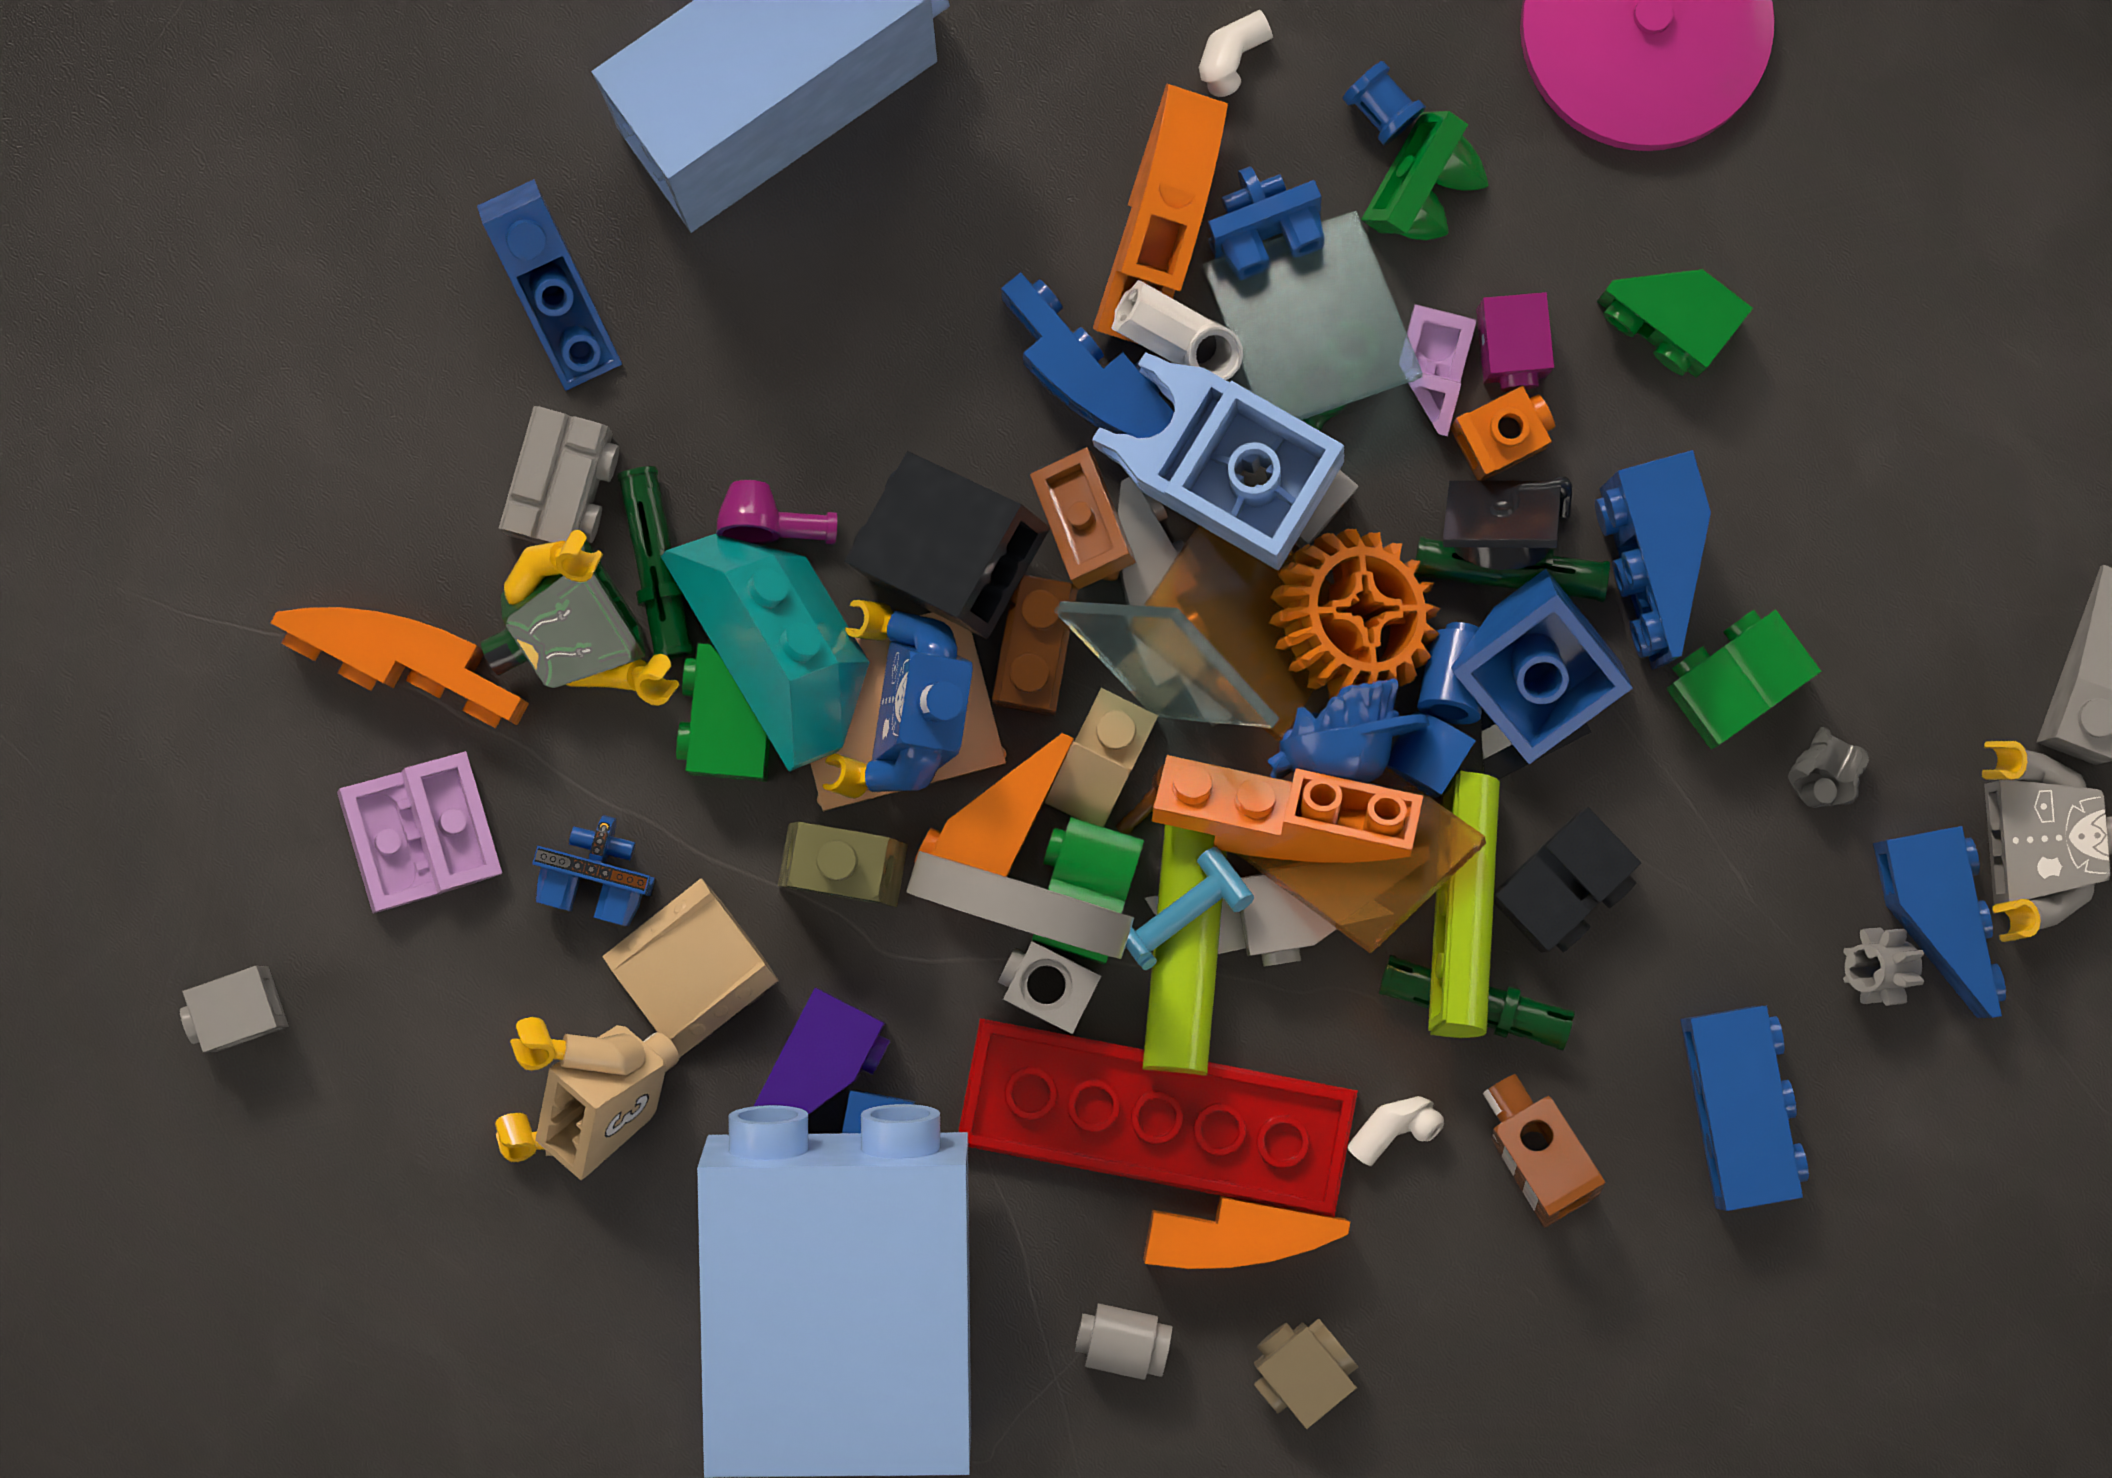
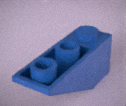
(548, 284)
(1935, 899)

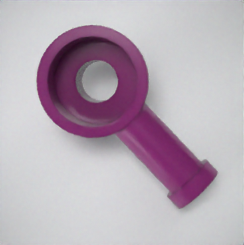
(752, 516)

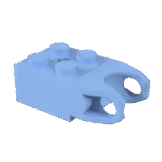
(1208, 445)

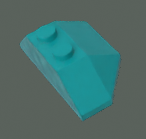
(776, 640)

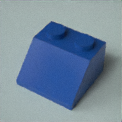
(1540, 667)

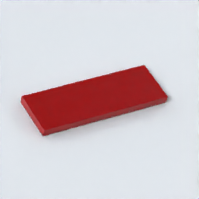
(1207, 1133)

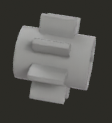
(1883, 966)

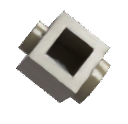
(1304, 1371)

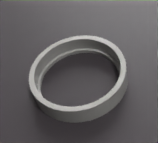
(1020, 905)

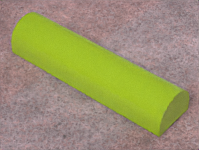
(1465, 917)
(1185, 965)

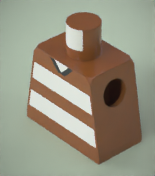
(1551, 1179)

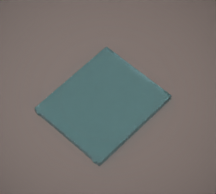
(1317, 323)
(1166, 663)

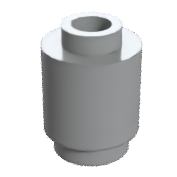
(1124, 1342)

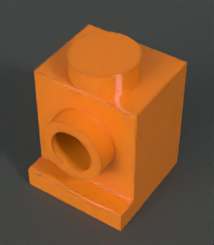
(1486, 447)

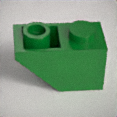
(1679, 313)
(723, 730)

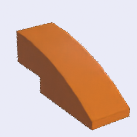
(1238, 1237)

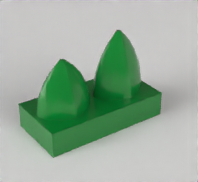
(1429, 156)

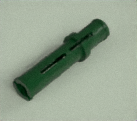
(650, 540)
(1575, 576)
(1506, 1009)

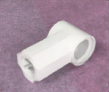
(1175, 330)

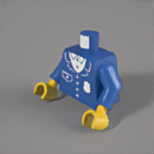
(919, 704)

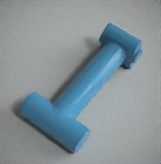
(1220, 883)

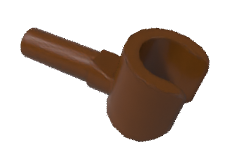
(1143, 808)

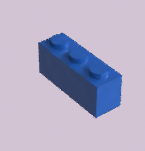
(1744, 1107)

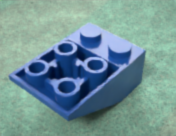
(1660, 537)

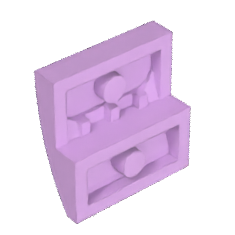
(419, 832)

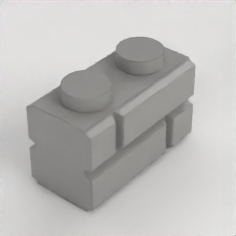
(558, 478)

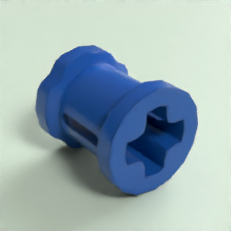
(1383, 103)

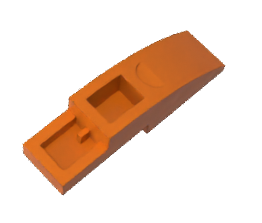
(1166, 199)
(383, 644)
(1298, 820)

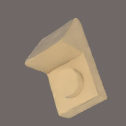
(1101, 758)

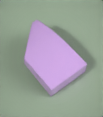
(1441, 348)

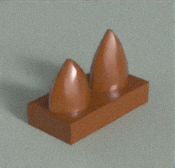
(1083, 519)

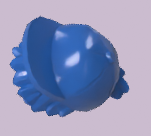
(1348, 736)

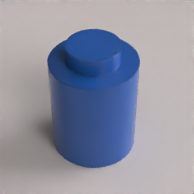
(1441, 691)

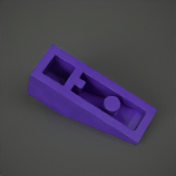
(824, 1054)

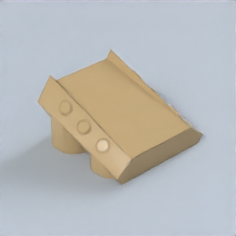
(690, 967)

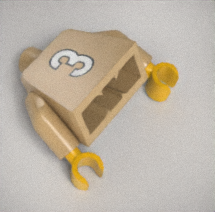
(591, 1096)

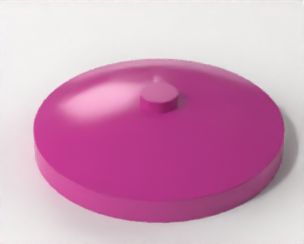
(1646, 68)

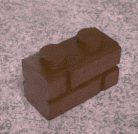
(1034, 647)

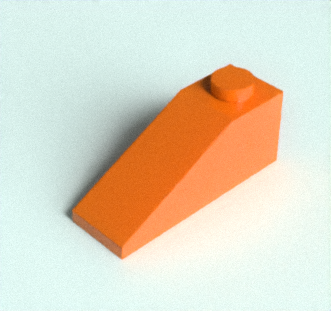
(997, 822)

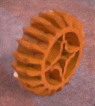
(1368, 585)

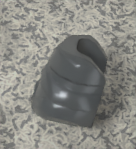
(1828, 771)

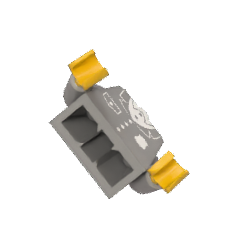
(2043, 839)

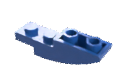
(1069, 367)

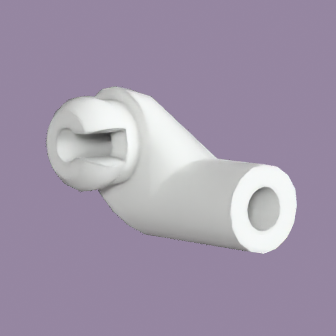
(1225, 50)
(1392, 1120)

